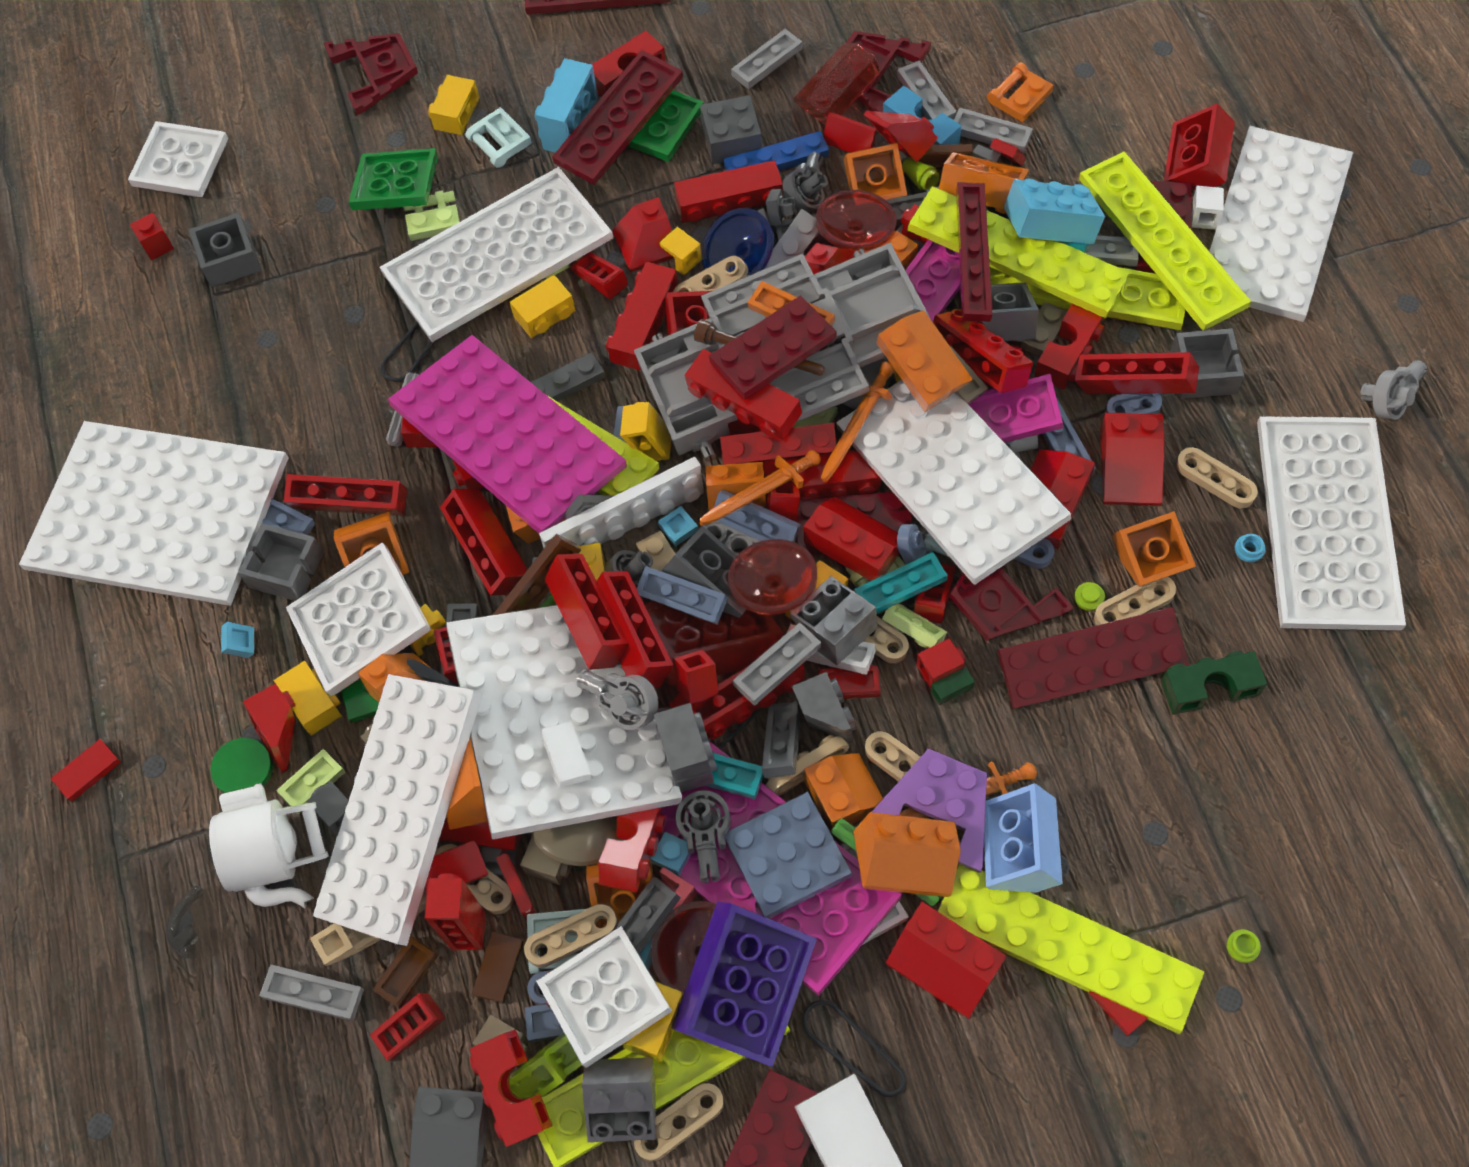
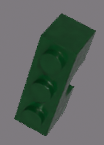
(1237, 673)

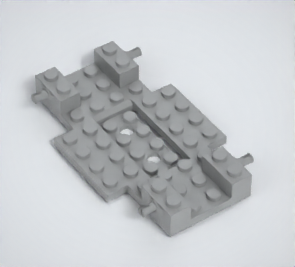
(861, 292)

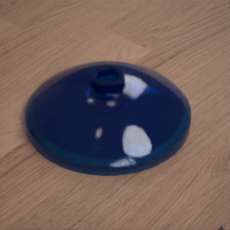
(735, 235)

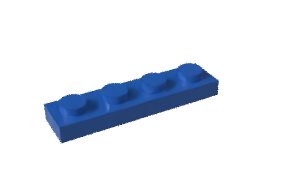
(786, 153)

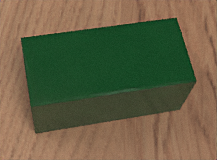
(952, 685)

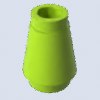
(920, 174)

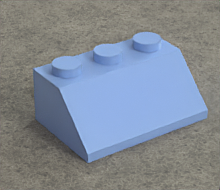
(1022, 841)

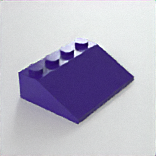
(744, 983)

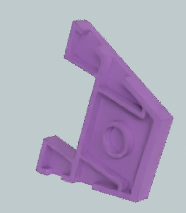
(946, 793)

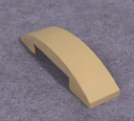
(342, 942)

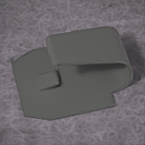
(489, 857)

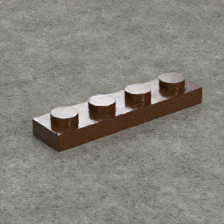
(532, 586)

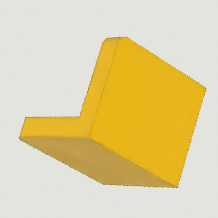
(684, 249)

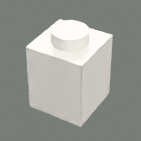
(1207, 207)

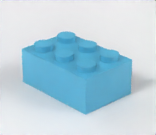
(566, 103)
(1053, 211)

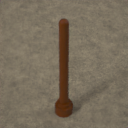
(706, 332)

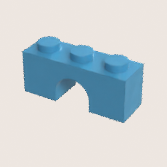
(908, 102)

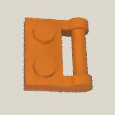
(1025, 98)

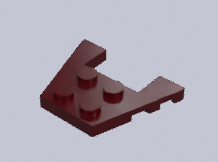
(885, 52)
(383, 61)
(1000, 607)

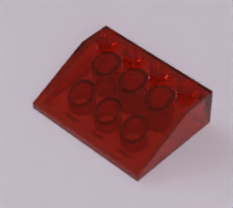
(730, 644)

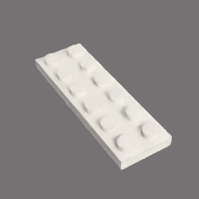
(632, 507)

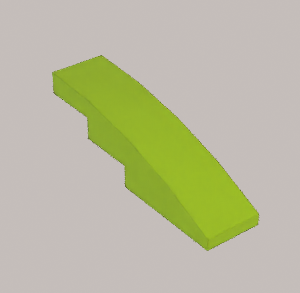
(545, 1069)

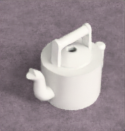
(257, 846)

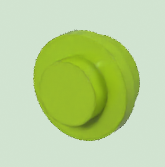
(1089, 596)
(1243, 946)

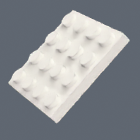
(357, 618)

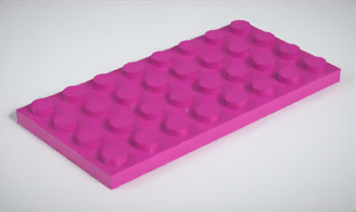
(507, 433)
(837, 917)

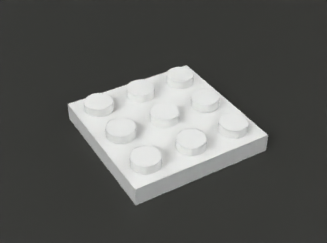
(178, 159)
(603, 997)

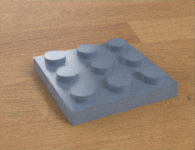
(787, 855)

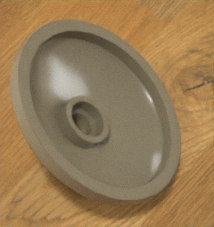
(577, 843)

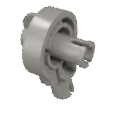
(1394, 390)
(619, 702)

